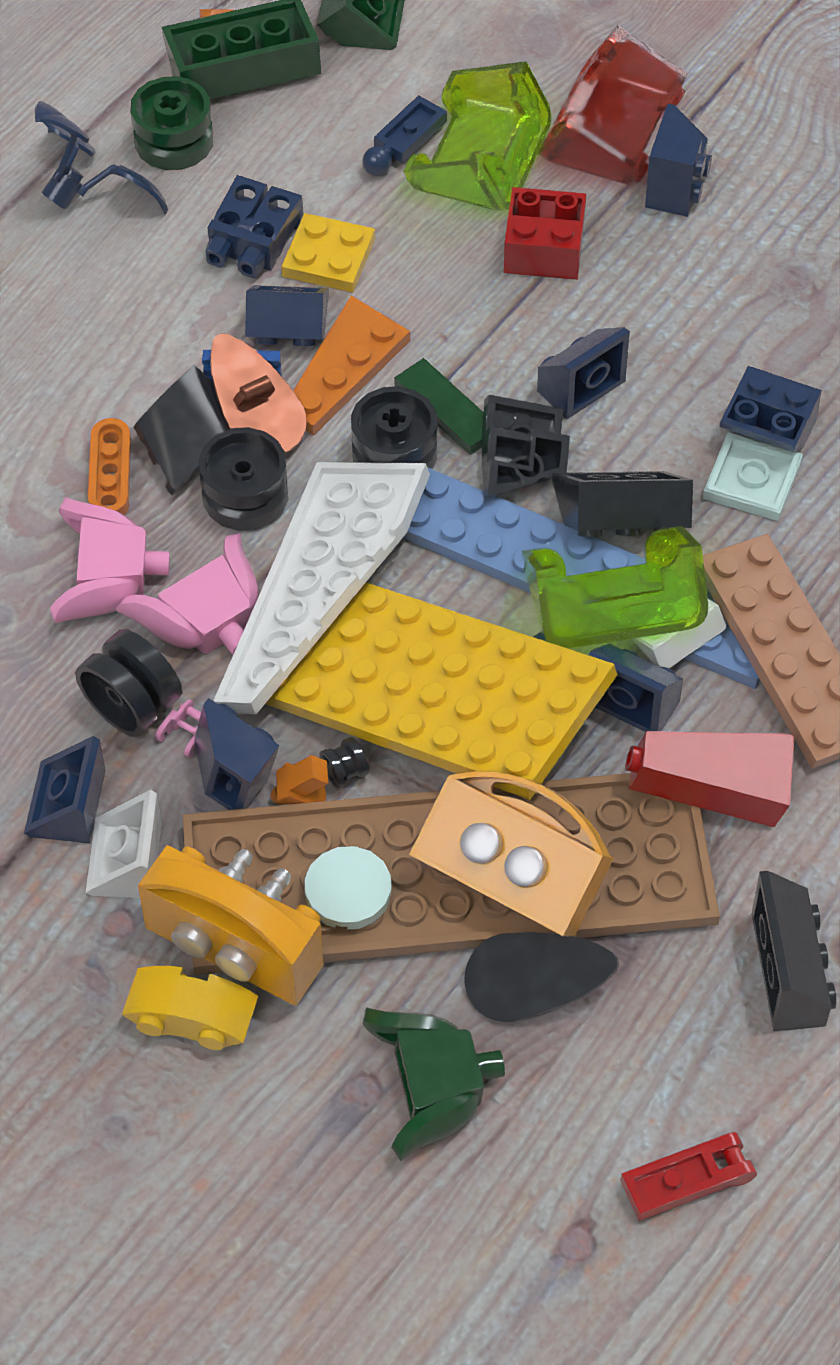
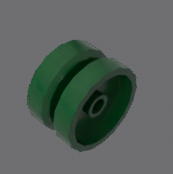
(172, 123)

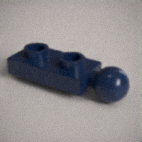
(404, 135)

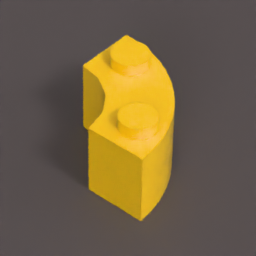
(178, 1005)

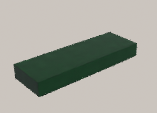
(454, 410)

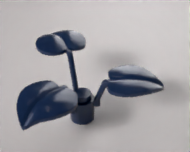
(67, 180)

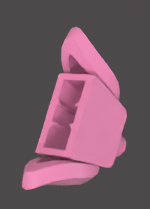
(109, 561)
(204, 606)

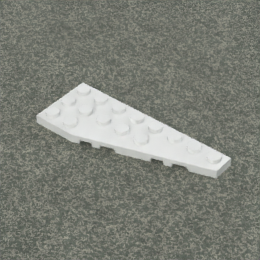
(331, 548)

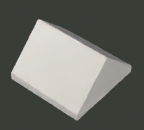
(124, 847)

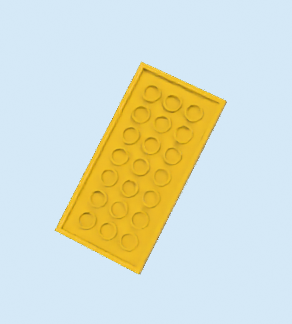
(445, 687)

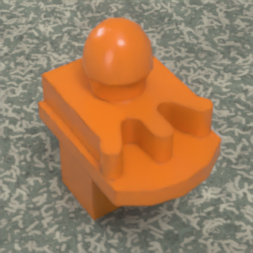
(301, 782)

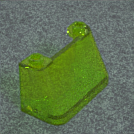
(490, 140)
(624, 601)

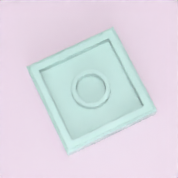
(752, 476)

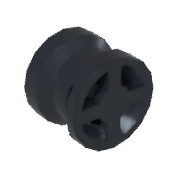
(345, 762)

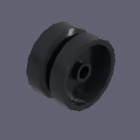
(394, 428)
(243, 478)
(128, 682)

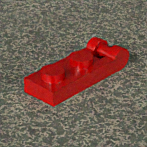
(687, 1176)

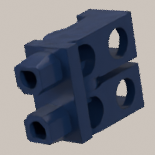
(252, 228)

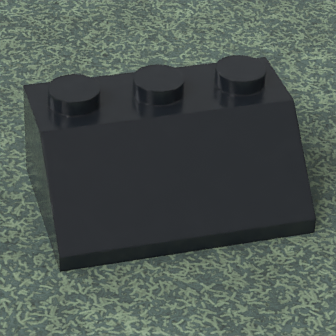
(623, 501)
(791, 954)

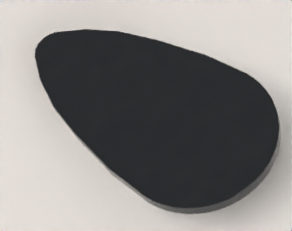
(534, 973)

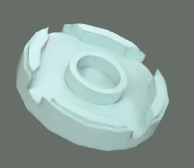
(348, 887)

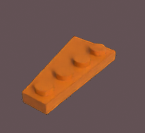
(347, 360)

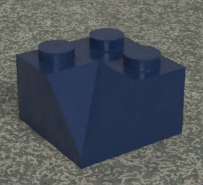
(676, 164)

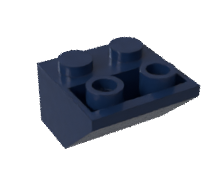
(772, 409)
(232, 756)

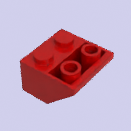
(544, 233)

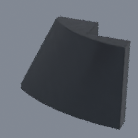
(181, 426)
(520, 444)

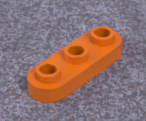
(110, 458)

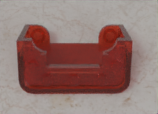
(614, 110)

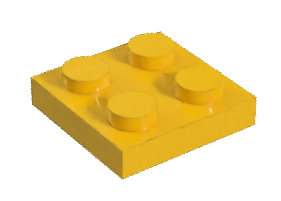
(328, 252)

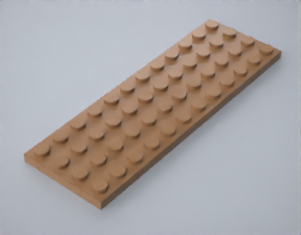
(653, 884)

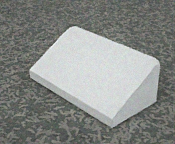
(672, 647)

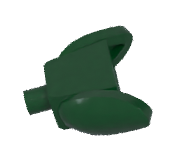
(437, 1073)

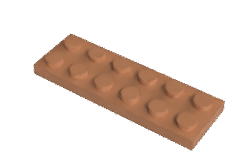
(781, 641)

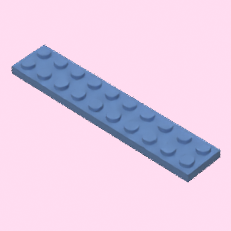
(493, 532)

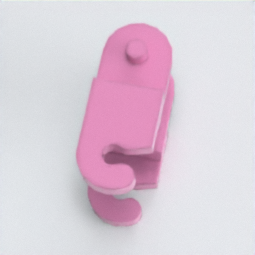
(176, 720)

